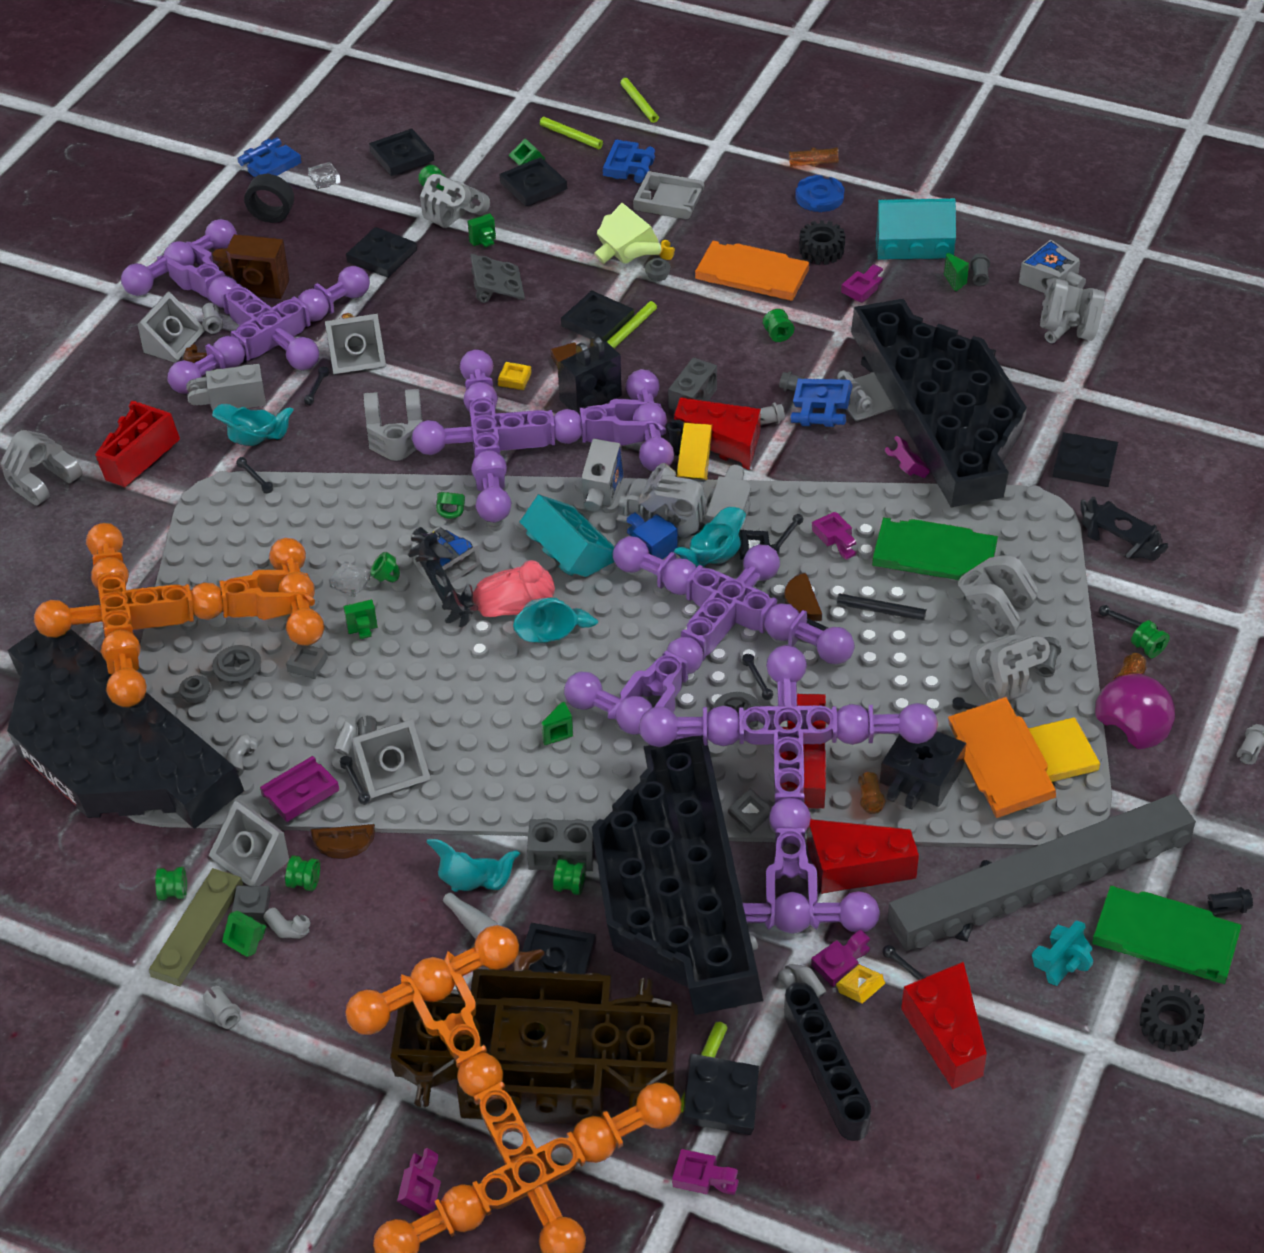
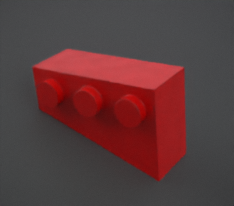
(733, 427)
(136, 443)
(813, 758)
(860, 854)
(947, 1023)

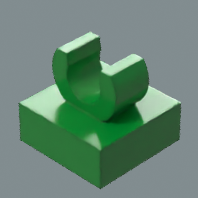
(482, 230)
(360, 618)
(243, 933)

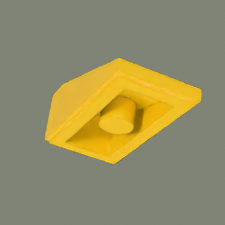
(694, 451)

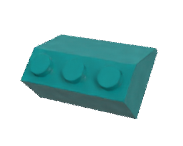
(915, 228)
(567, 536)

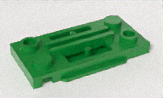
(931, 548)
(1167, 933)

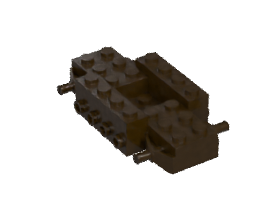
(563, 1075)

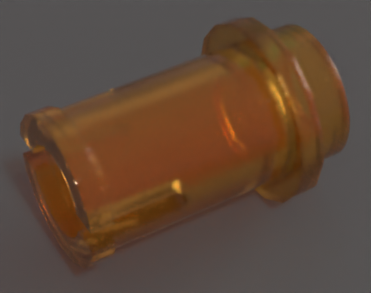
(1133, 664)
(872, 800)

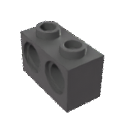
(695, 382)
(558, 840)

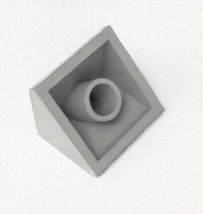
(168, 329)
(355, 344)
(390, 758)
(249, 846)

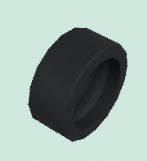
(260, 209)

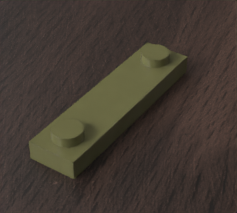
(195, 927)

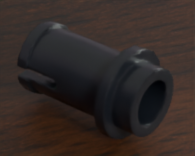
(675, 435)
(1230, 901)

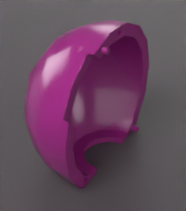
(1138, 708)

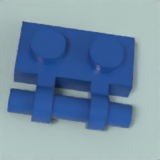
(622, 157)
(274, 162)
(821, 393)

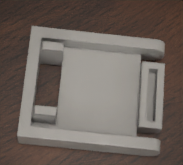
(673, 198)

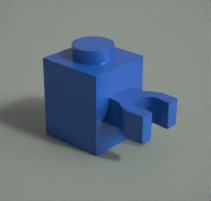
(656, 533)

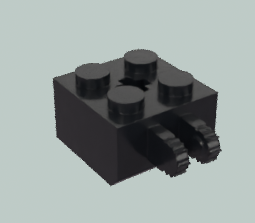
(590, 376)
(922, 769)

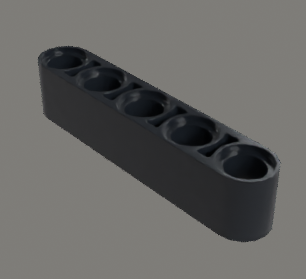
(827, 1074)

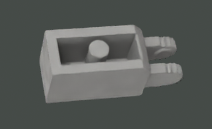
(233, 386)
(729, 492)

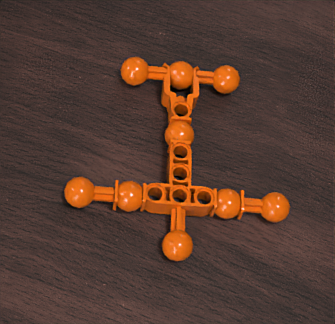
(121, 611)
(481, 1078)

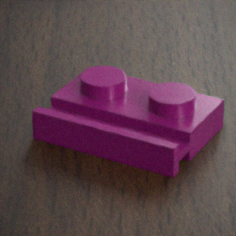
(299, 788)

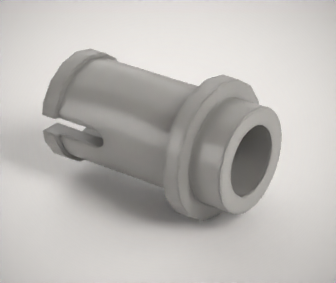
(212, 321)
(772, 414)
(1252, 744)
(225, 1012)

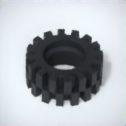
(822, 242)
(1172, 1034)

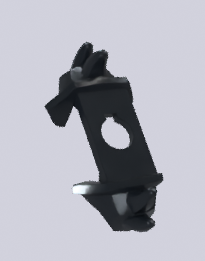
(1143, 537)
(429, 556)

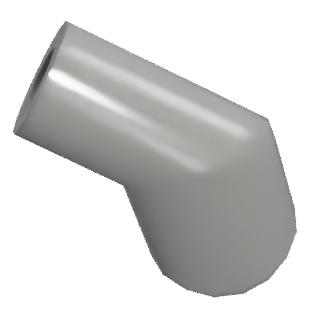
(1068, 320)
(348, 728)
(243, 744)
(284, 928)
(798, 973)

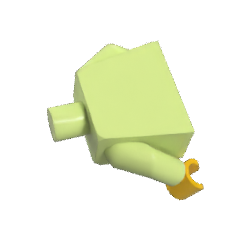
(629, 237)

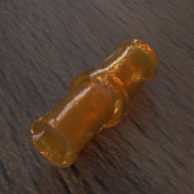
(813, 157)

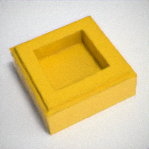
(514, 376)

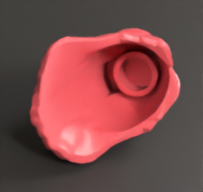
(512, 589)

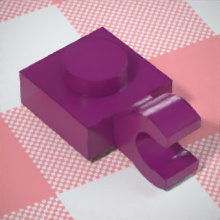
(861, 285)
(910, 461)
(835, 530)
(838, 960)
(699, 1170)
(418, 1185)

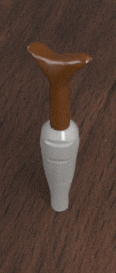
(476, 921)

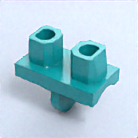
(1068, 953)

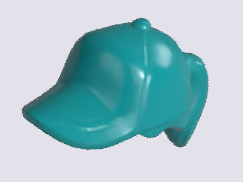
(252, 426)
(717, 540)
(549, 620)
(467, 873)

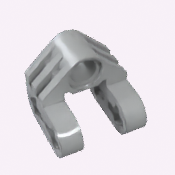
(445, 206)
(1064, 297)
(392, 440)
(28, 450)
(682, 495)
(984, 592)
(1007, 668)

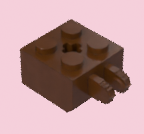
(255, 264)

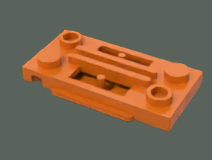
(752, 270)
(1003, 757)

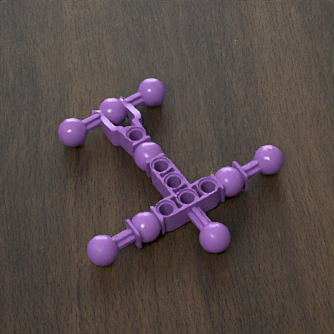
(258, 323)
(491, 432)
(721, 605)
(789, 814)

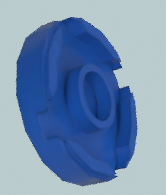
(819, 193)

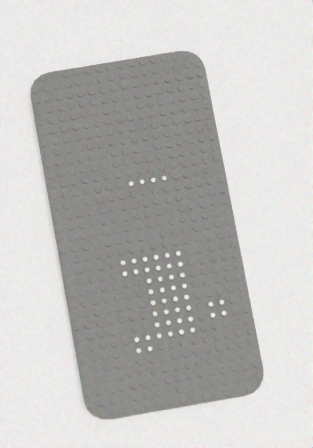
(486, 690)

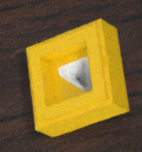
(860, 983)

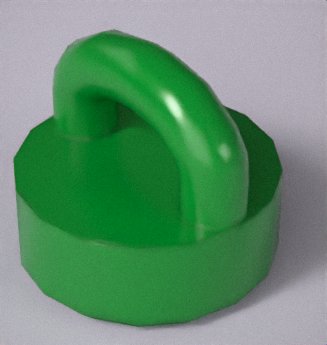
(452, 499)
(383, 566)

